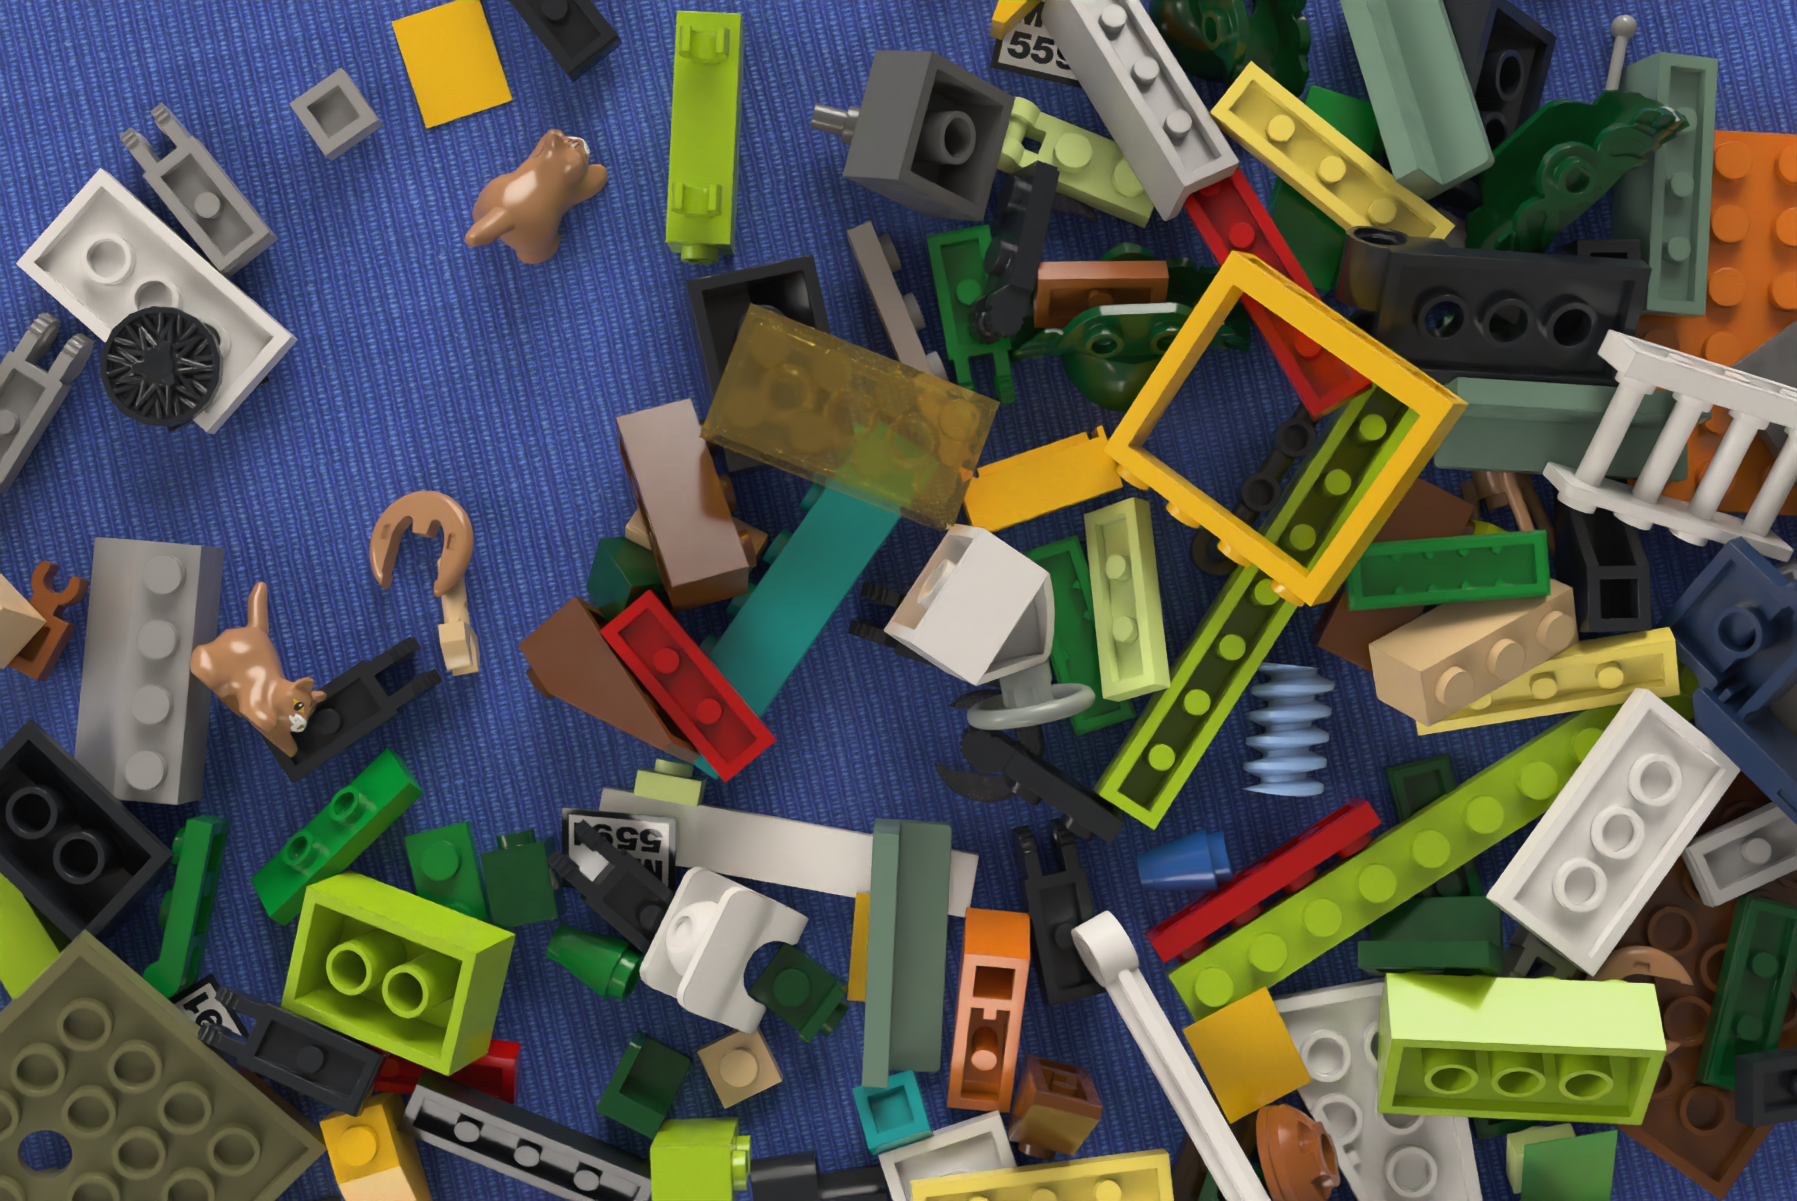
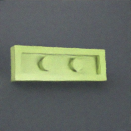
(1126, 600)

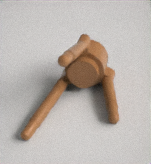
(1508, 490)

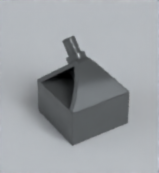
(923, 134)

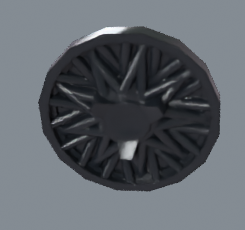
(161, 366)

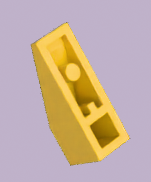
(373, 1157)

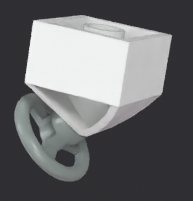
(985, 618)

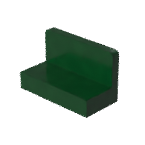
(1436, 938)

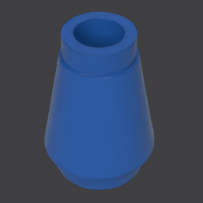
(1187, 863)

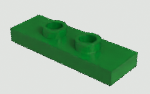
(1450, 570)
(1074, 640)
(336, 835)

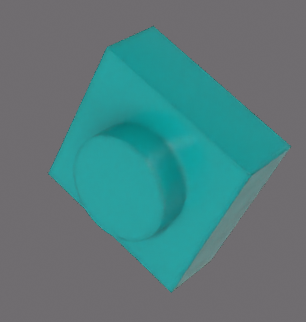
(893, 1114)

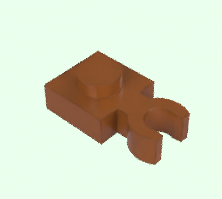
(46, 646)

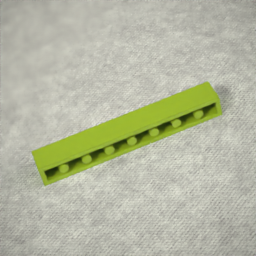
(1247, 612)

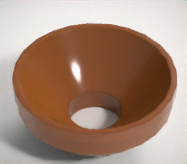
(1295, 1155)

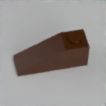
(583, 669)
(1052, 1107)

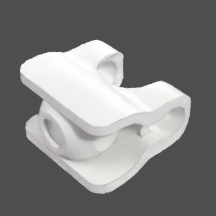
(707, 944)

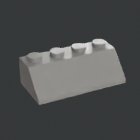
(139, 702)

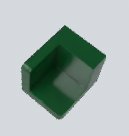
(622, 575)
(644, 1084)

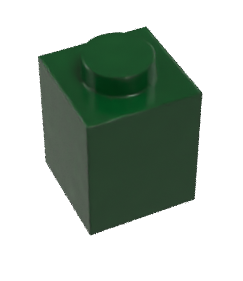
(520, 881)

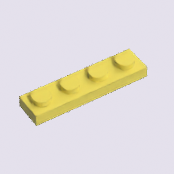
(1320, 159)
(1577, 679)
(1101, 1178)

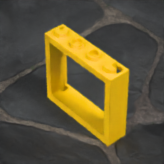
(1434, 403)

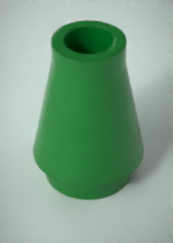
(599, 961)

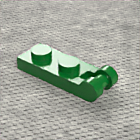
(190, 905)

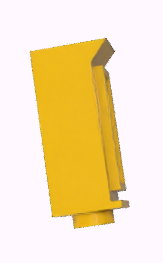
(1041, 482)

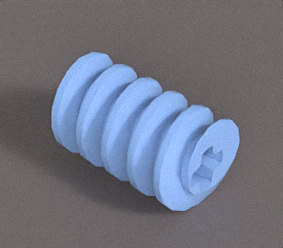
(1288, 730)

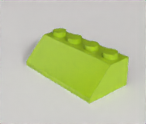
(1518, 1048)

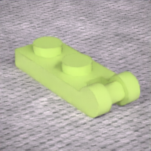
(1088, 163)

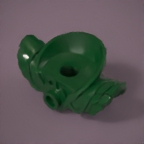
(1219, 39)
(1563, 165)
(1118, 347)

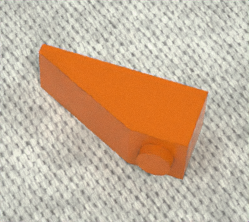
(988, 1009)

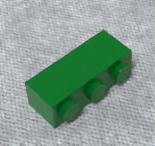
(1304, 227)

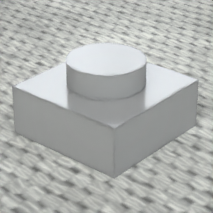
(336, 114)

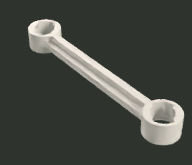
(1115, 966)

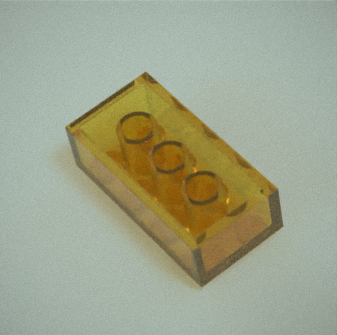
(849, 419)

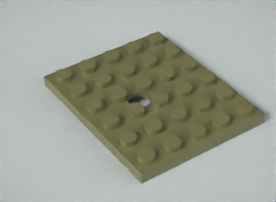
(135, 1095)

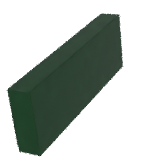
(1750, 987)

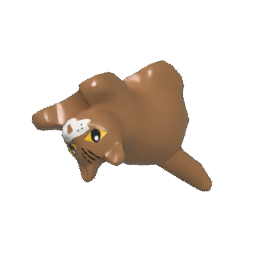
(530, 202)
(250, 680)

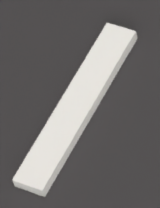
(779, 848)

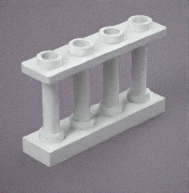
(1696, 387)

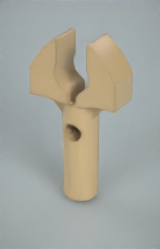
(456, 635)

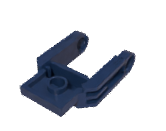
(1741, 643)

